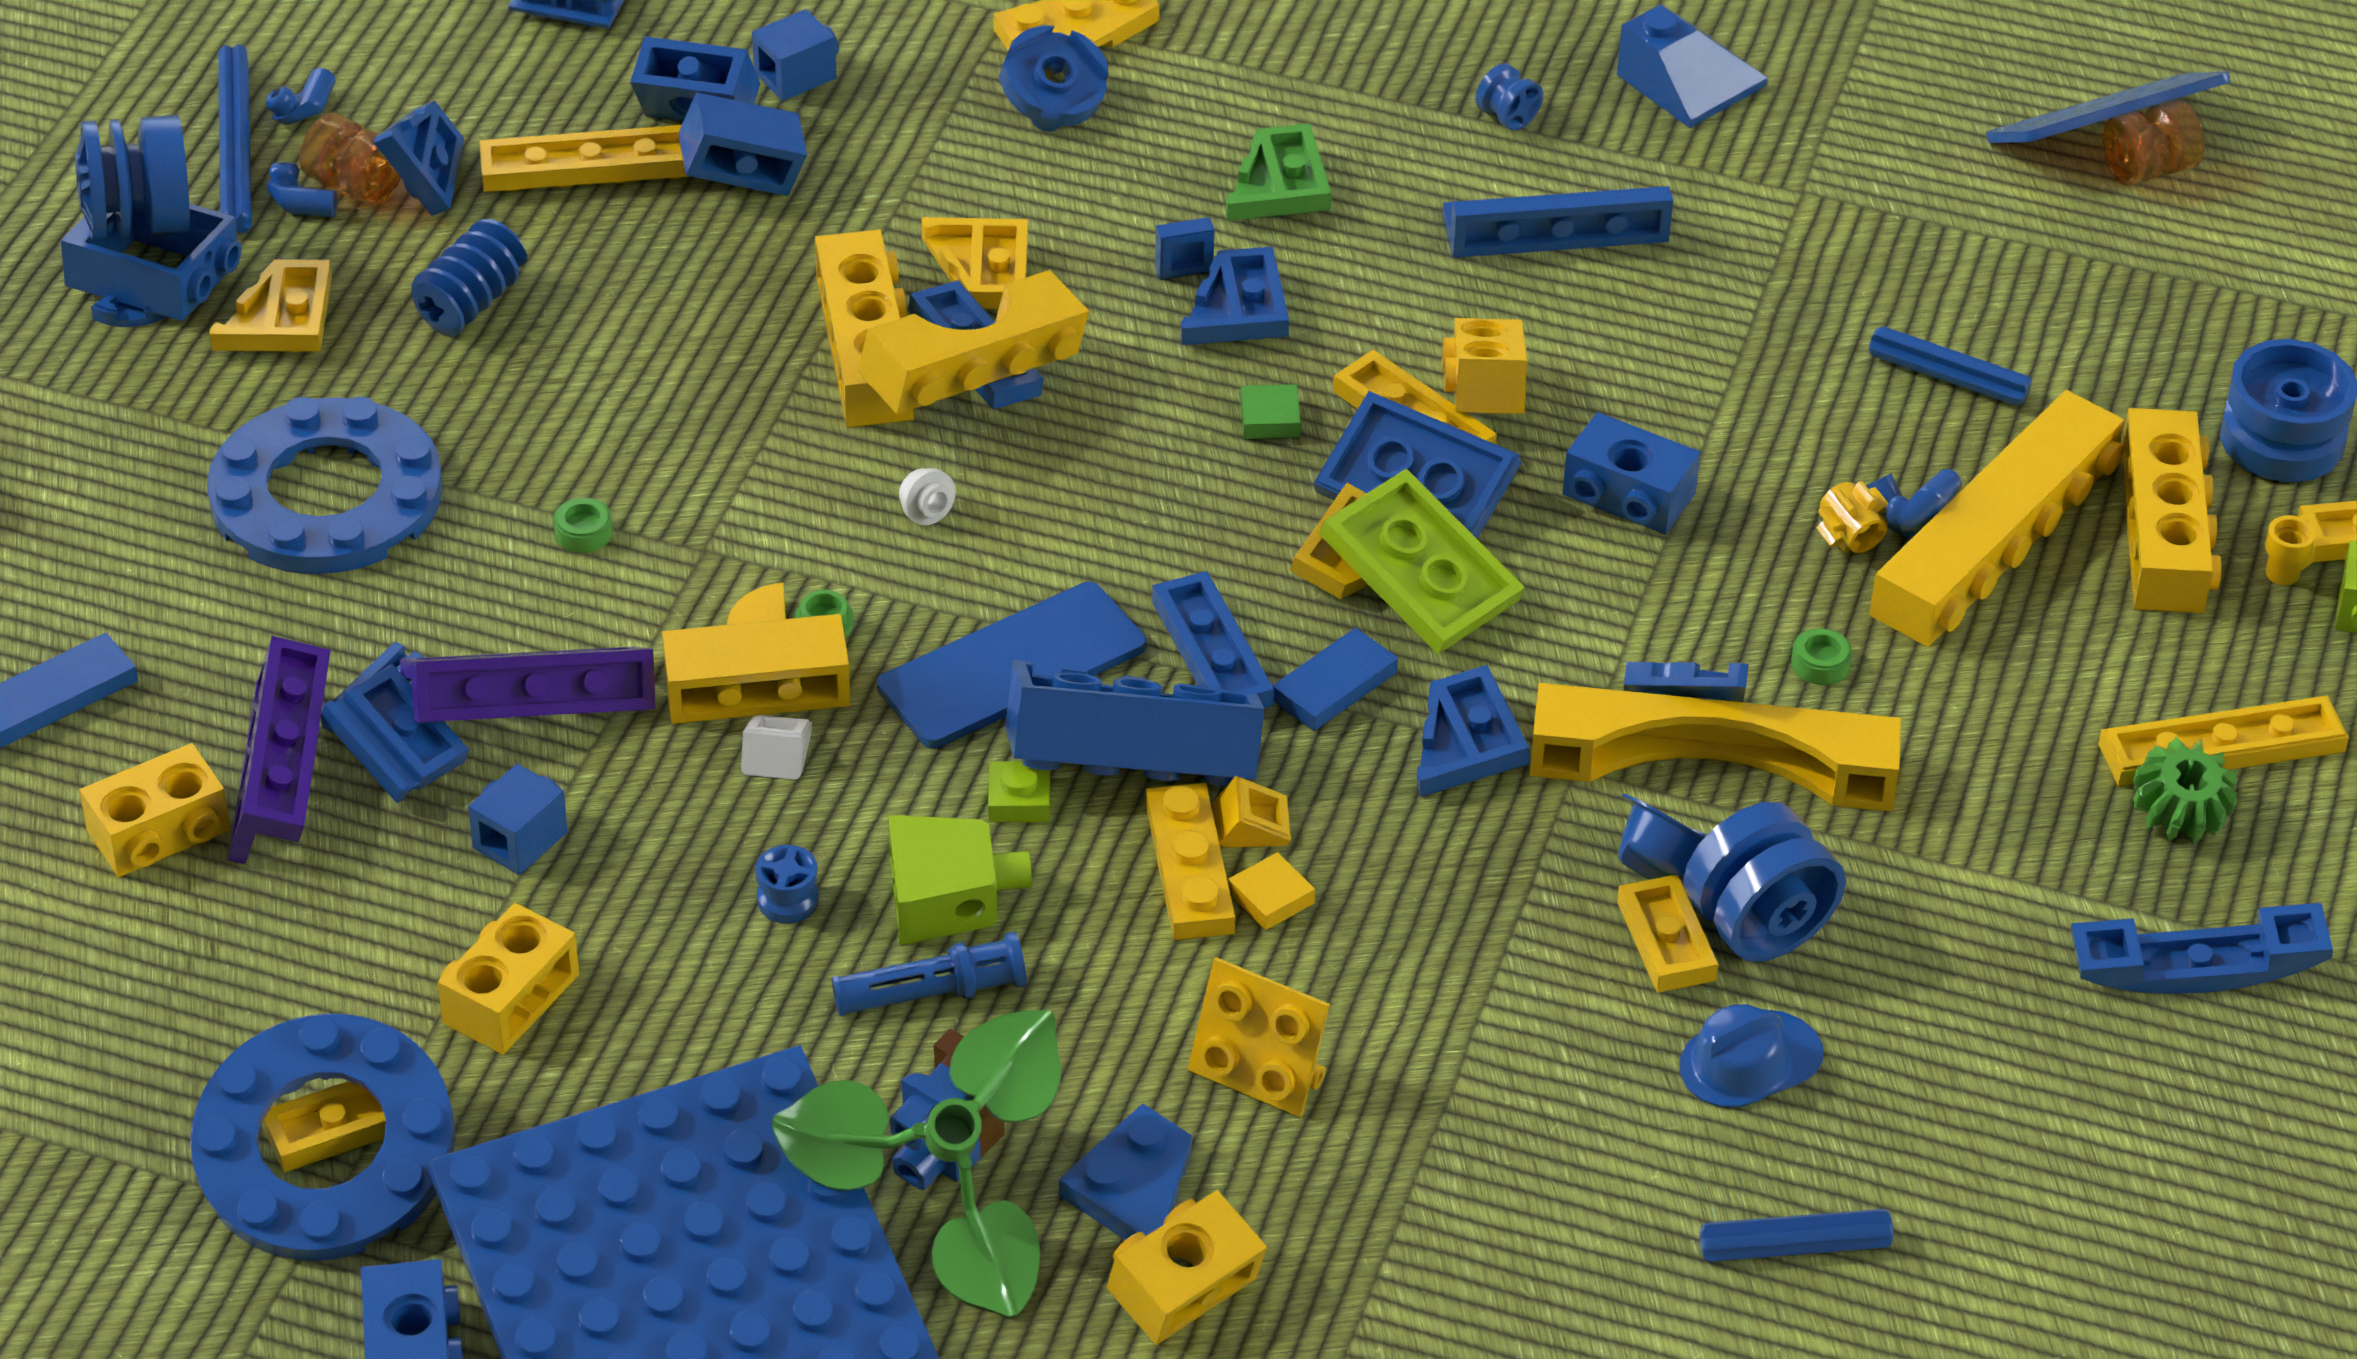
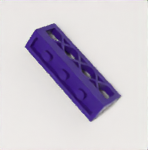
(531, 683)
(280, 745)

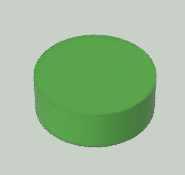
(583, 525)
(1821, 656)

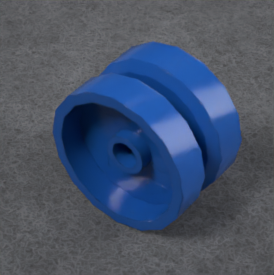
(2288, 410)
(1764, 881)

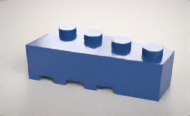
(1132, 726)

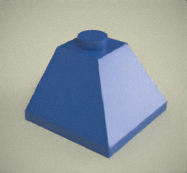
(1683, 66)

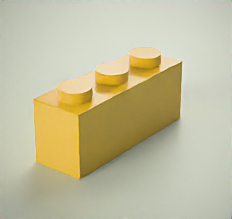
(756, 668)

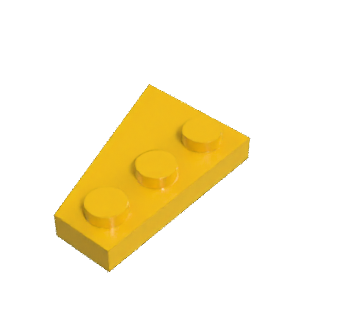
(1101, 21)

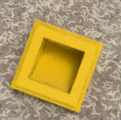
(1251, 816)

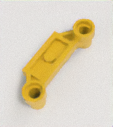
(2316, 535)

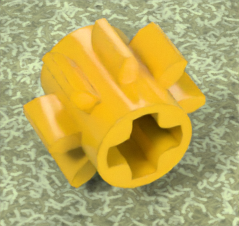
(1853, 517)

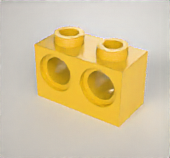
(1486, 365)
(155, 809)
(508, 978)

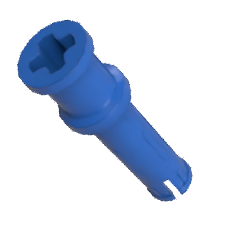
(965, 977)

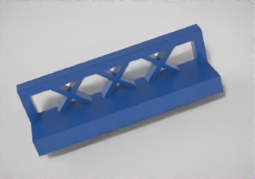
(1558, 221)

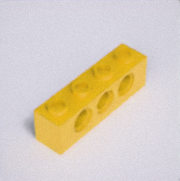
(858, 294)
(2168, 511)

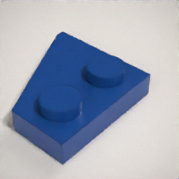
(425, 154)
(1238, 300)
(1687, 680)
(1468, 733)
(1131, 1174)

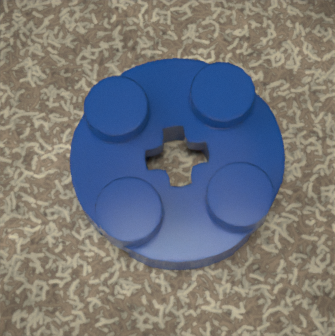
(1049, 102)

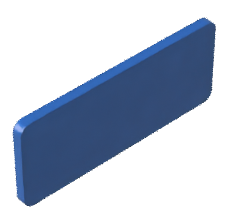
(2108, 107)
(969, 679)

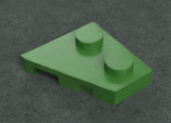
(1280, 176)

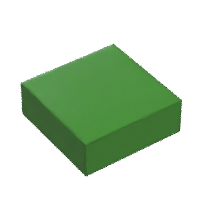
(1270, 411)

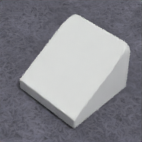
(775, 746)

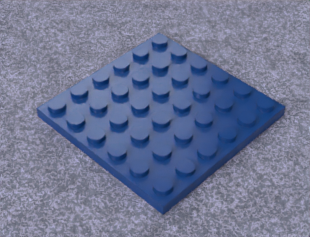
(675, 1233)

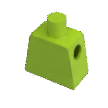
(948, 875)

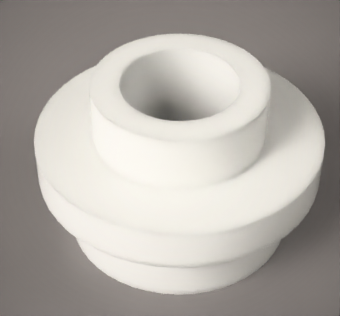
(927, 495)

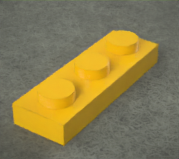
(1388, 380)
(1190, 861)

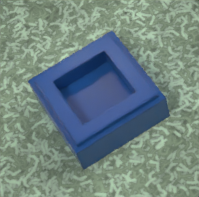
(1184, 248)

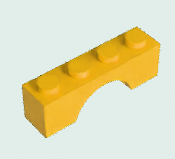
(923, 362)

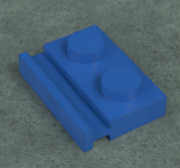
(381, 733)

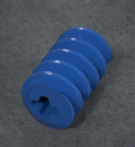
(468, 276)

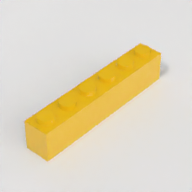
(1997, 518)

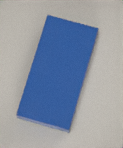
(1335, 679)

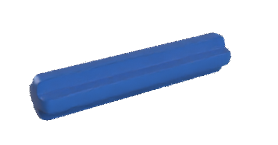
(1950, 366)
(1796, 1235)

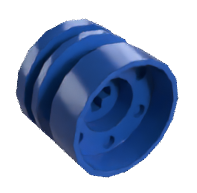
(134, 177)

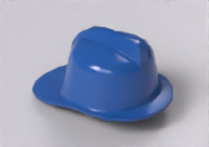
(1655, 842)
(1749, 1055)

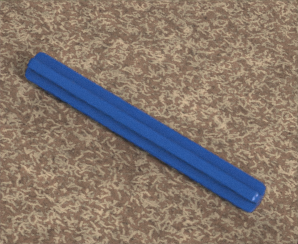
(234, 135)

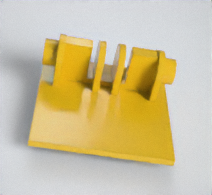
(1259, 1037)

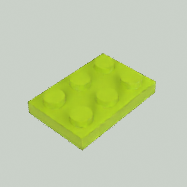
(1421, 561)

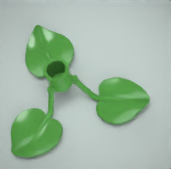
(1004, 1064)

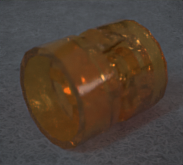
(2153, 143)
(346, 159)

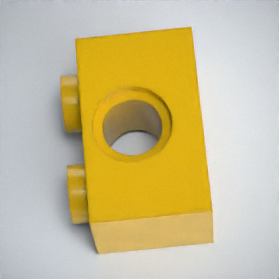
(1170, 1296)

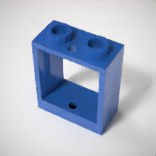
(105, 270)

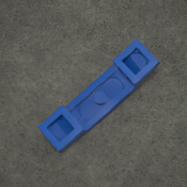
(2203, 959)

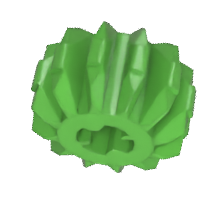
(2185, 790)

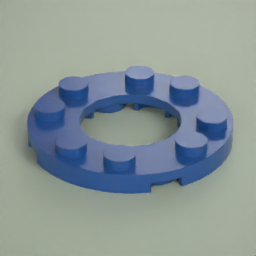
(335, 542)
(346, 1216)

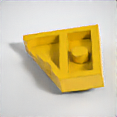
(979, 253)

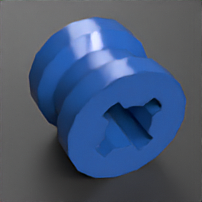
(1509, 96)
(787, 884)

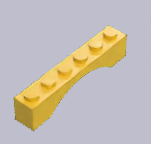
(1834, 754)

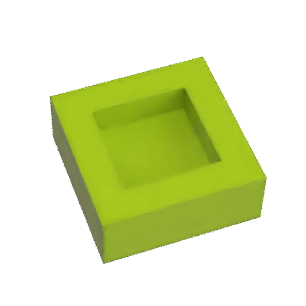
(1018, 793)

